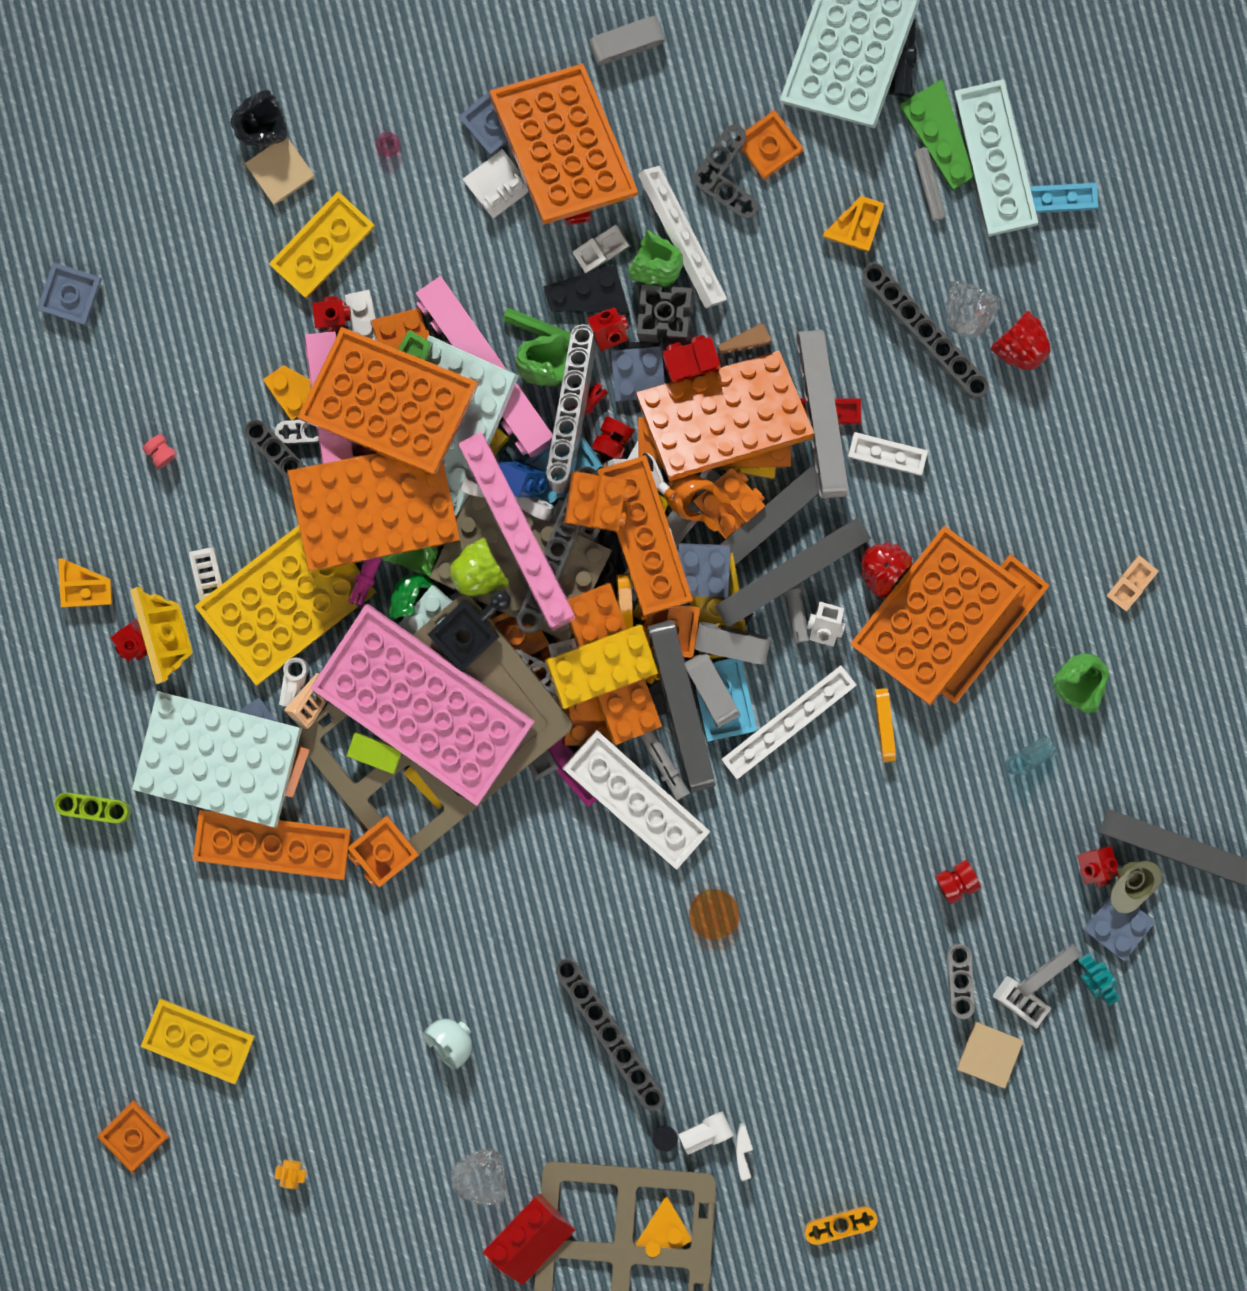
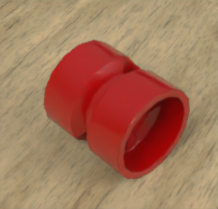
(608, 447)
(957, 882)

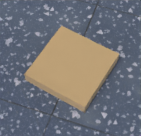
(280, 170)
(989, 1054)

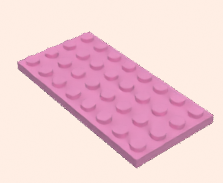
(422, 704)

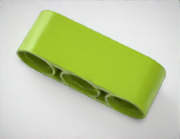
(81, 811)

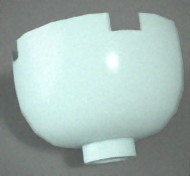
(450, 1041)

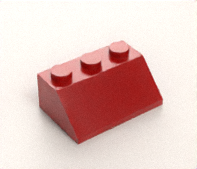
(529, 1240)

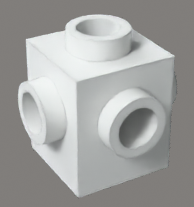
(825, 629)

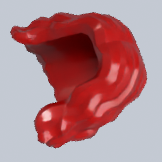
(1024, 343)
(876, 575)

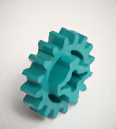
(1098, 980)

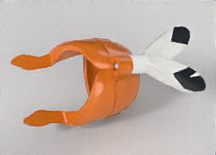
(682, 491)

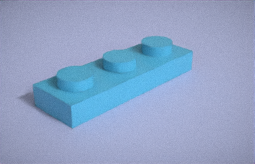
(1065, 197)

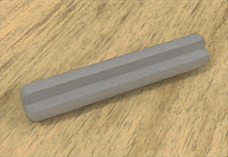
(929, 184)

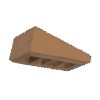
(749, 339)

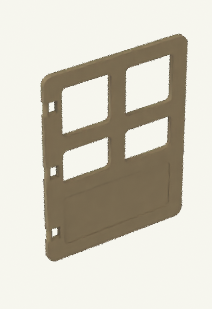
(499, 670)
(623, 1251)

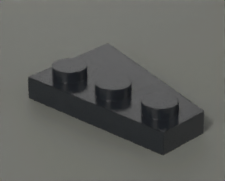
(588, 293)

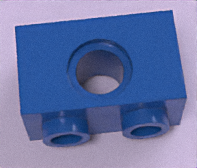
(524, 479)

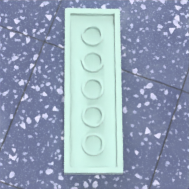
(996, 158)

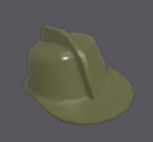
(1134, 885)

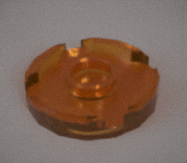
(714, 914)

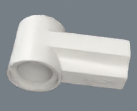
(293, 684)
(711, 1131)

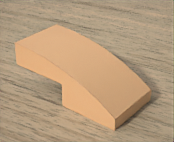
(1132, 583)

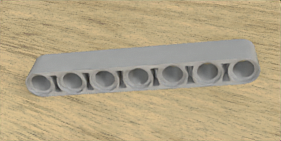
(822, 414)
(571, 419)

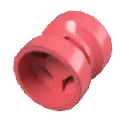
(159, 451)

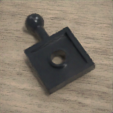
(481, 632)

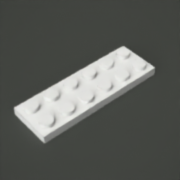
(636, 799)

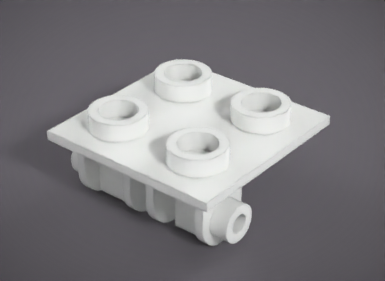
(497, 183)

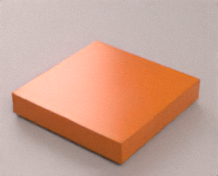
(770, 145)
(133, 1136)

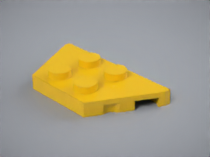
(162, 632)

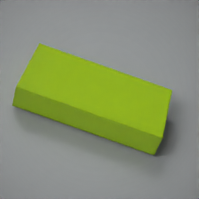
(374, 752)

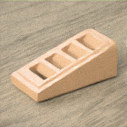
(294, 708)

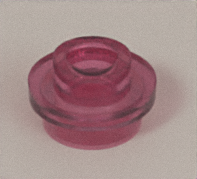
(384, 137)

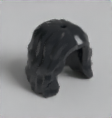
(259, 120)

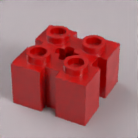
(691, 359)

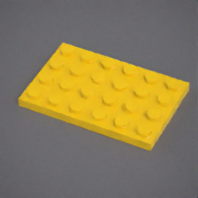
(278, 606)

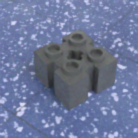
(654, 304)

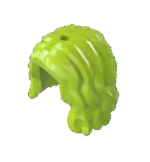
(477, 571)

